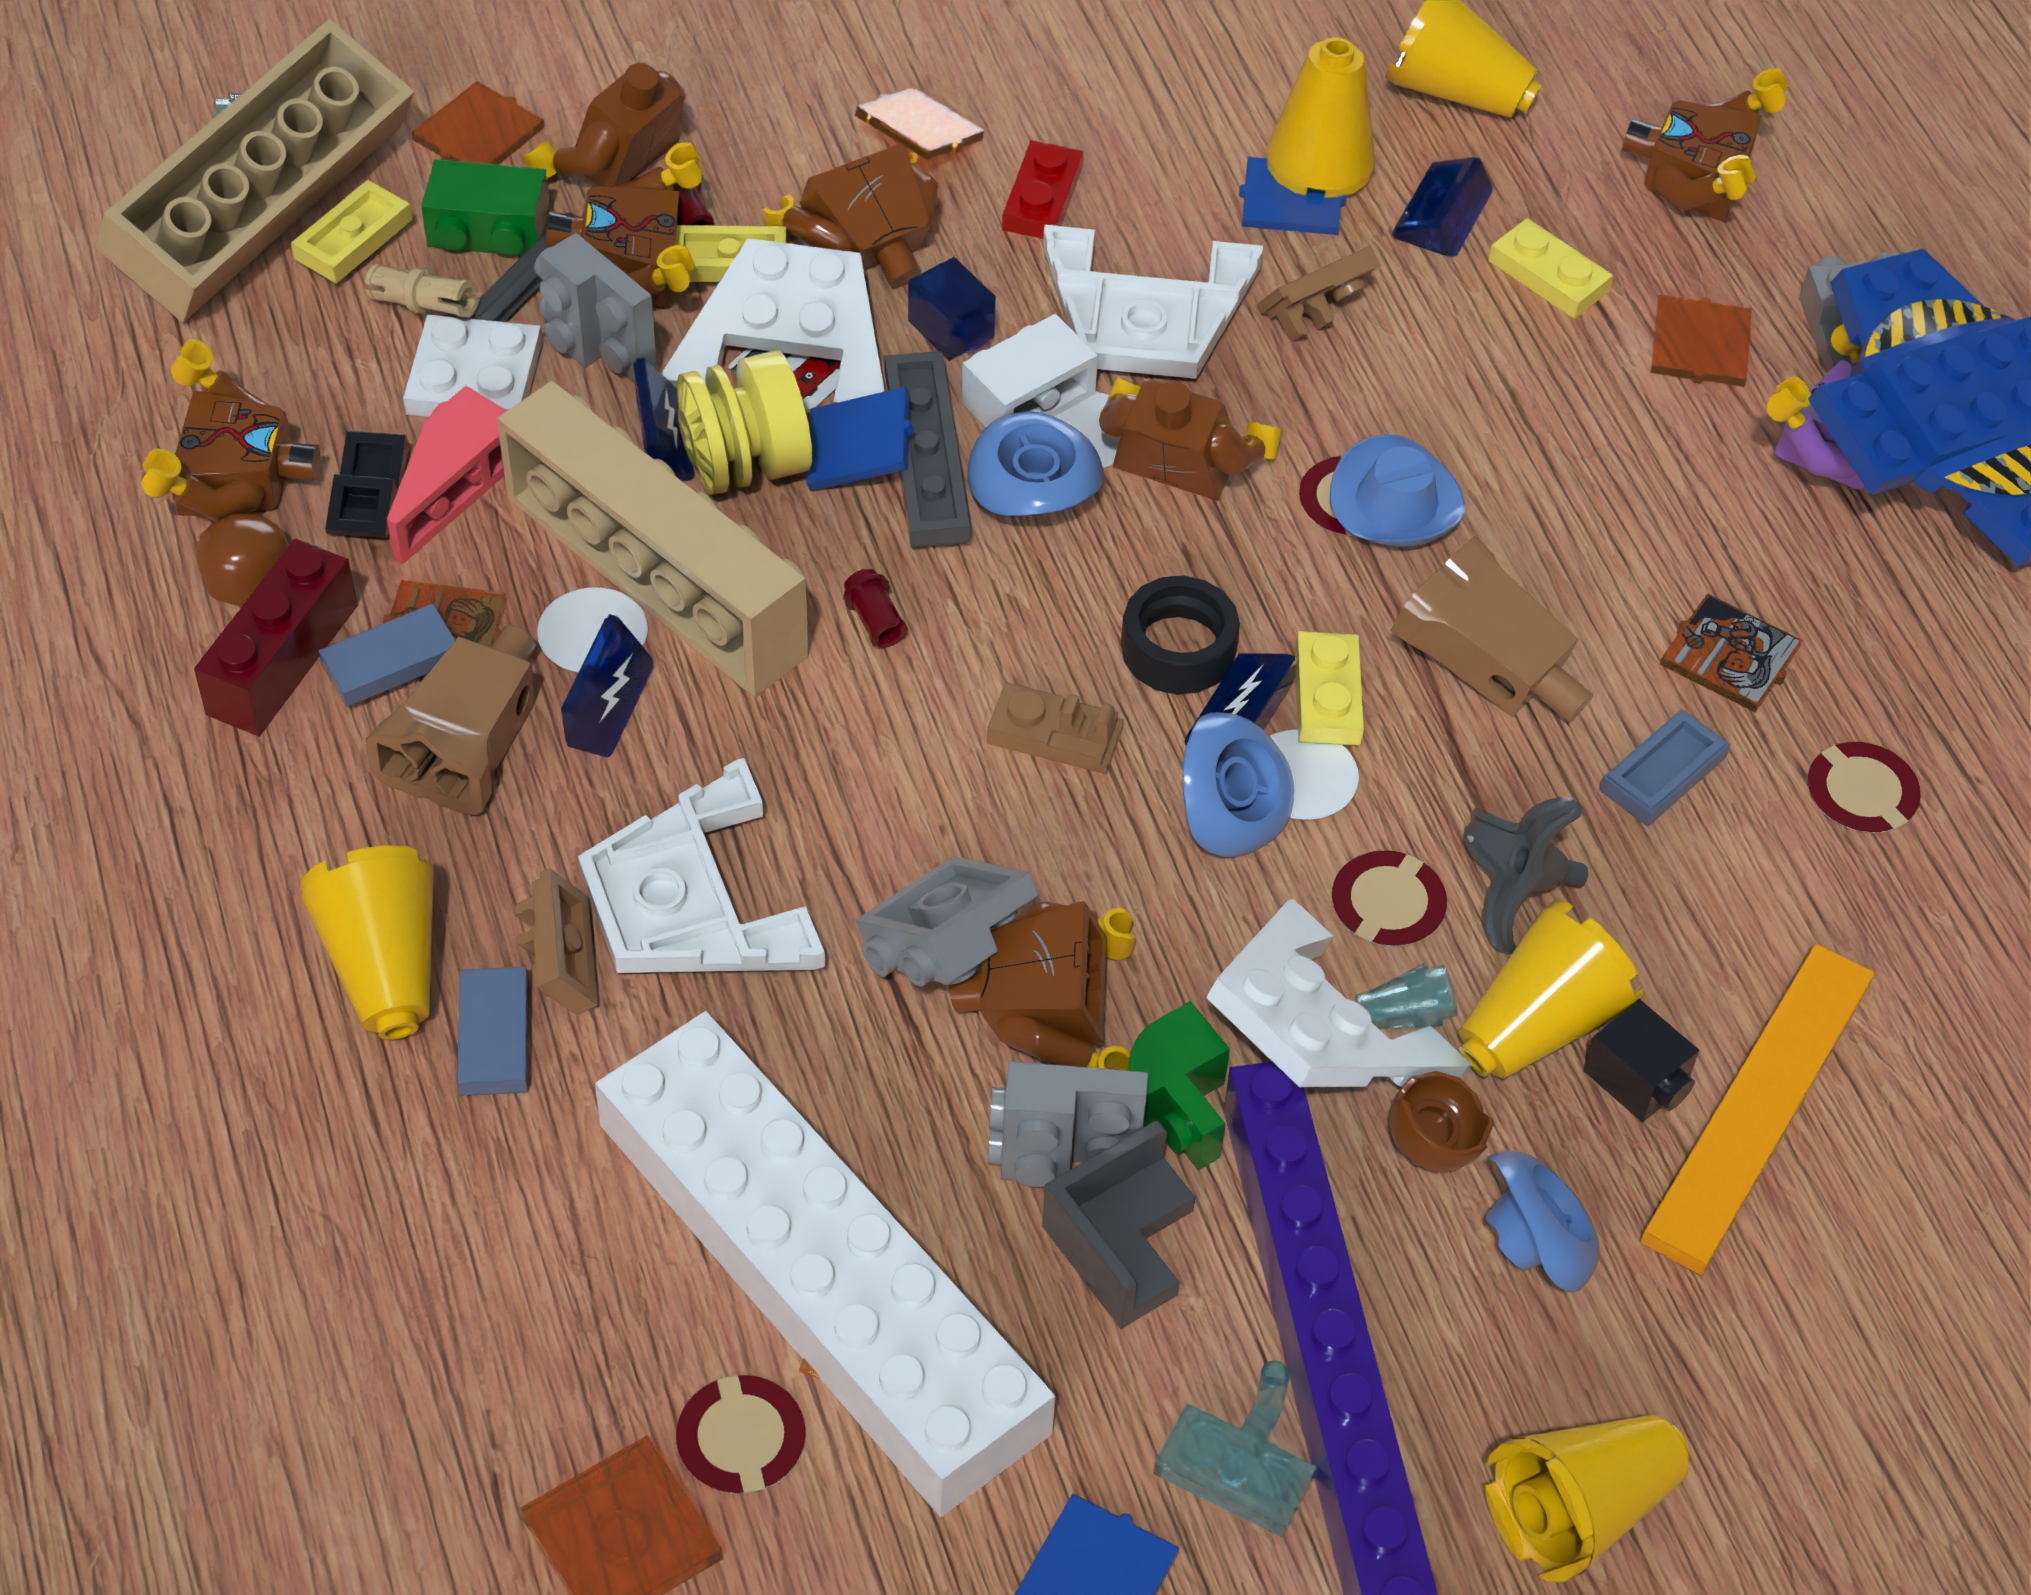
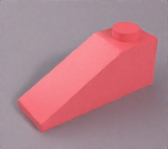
(448, 470)

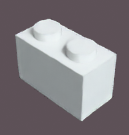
(1035, 370)

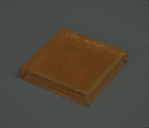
(622, 1527)

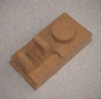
(1308, 292)
(1055, 727)
(560, 941)

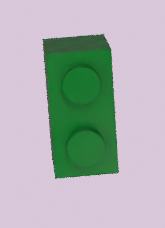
(485, 207)

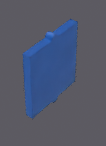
(1278, 208)
(859, 438)
(1098, 1555)

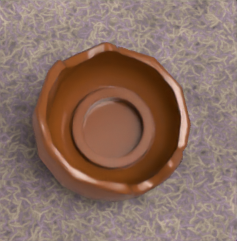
(238, 555)
(1439, 1122)

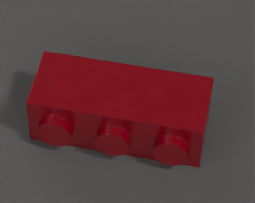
(276, 637)

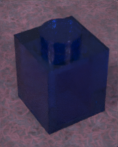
(951, 308)

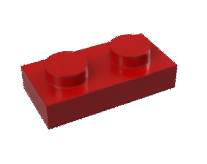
(1042, 189)

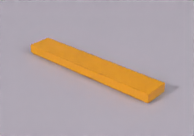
(1757, 1110)

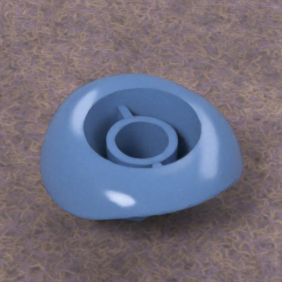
(1033, 465)
(1395, 493)
(1235, 785)
(1543, 1222)

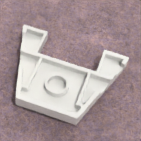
(792, 303)
(1148, 321)
(667, 902)
(1309, 1026)

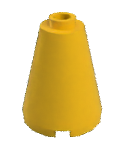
(1463, 60)
(1325, 124)
(377, 933)
(1548, 994)
(1582, 1489)

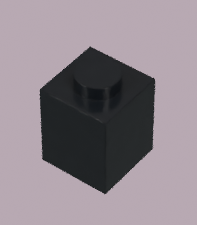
(1642, 1061)

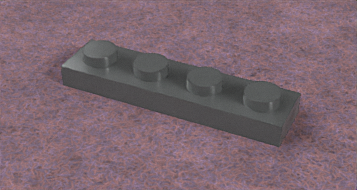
(933, 479)

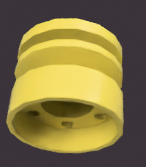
(731, 425)

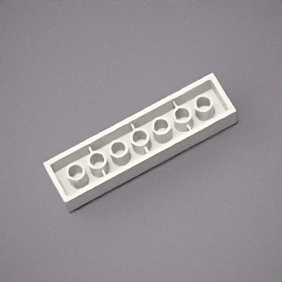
(826, 1263)

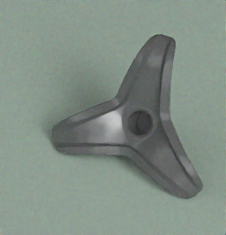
(1521, 862)

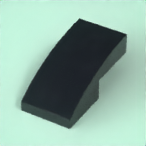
(366, 484)

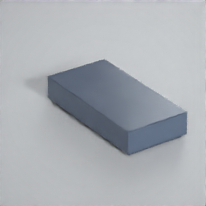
(386, 654)
(1664, 767)
(493, 1031)

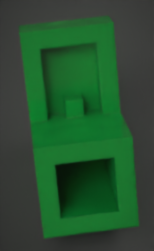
(1183, 1065)

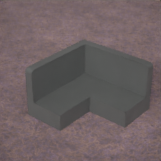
(1108, 1211)

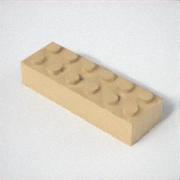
(253, 170)
(655, 537)

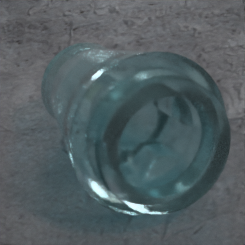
(1411, 999)

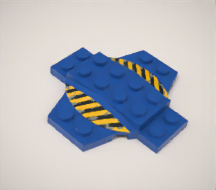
(1935, 393)

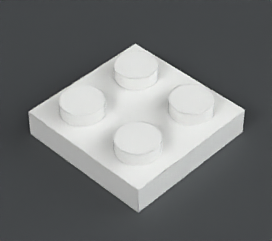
(475, 353)

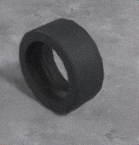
(1188, 599)

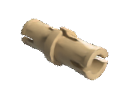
(422, 290)

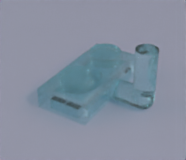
(1238, 1465)

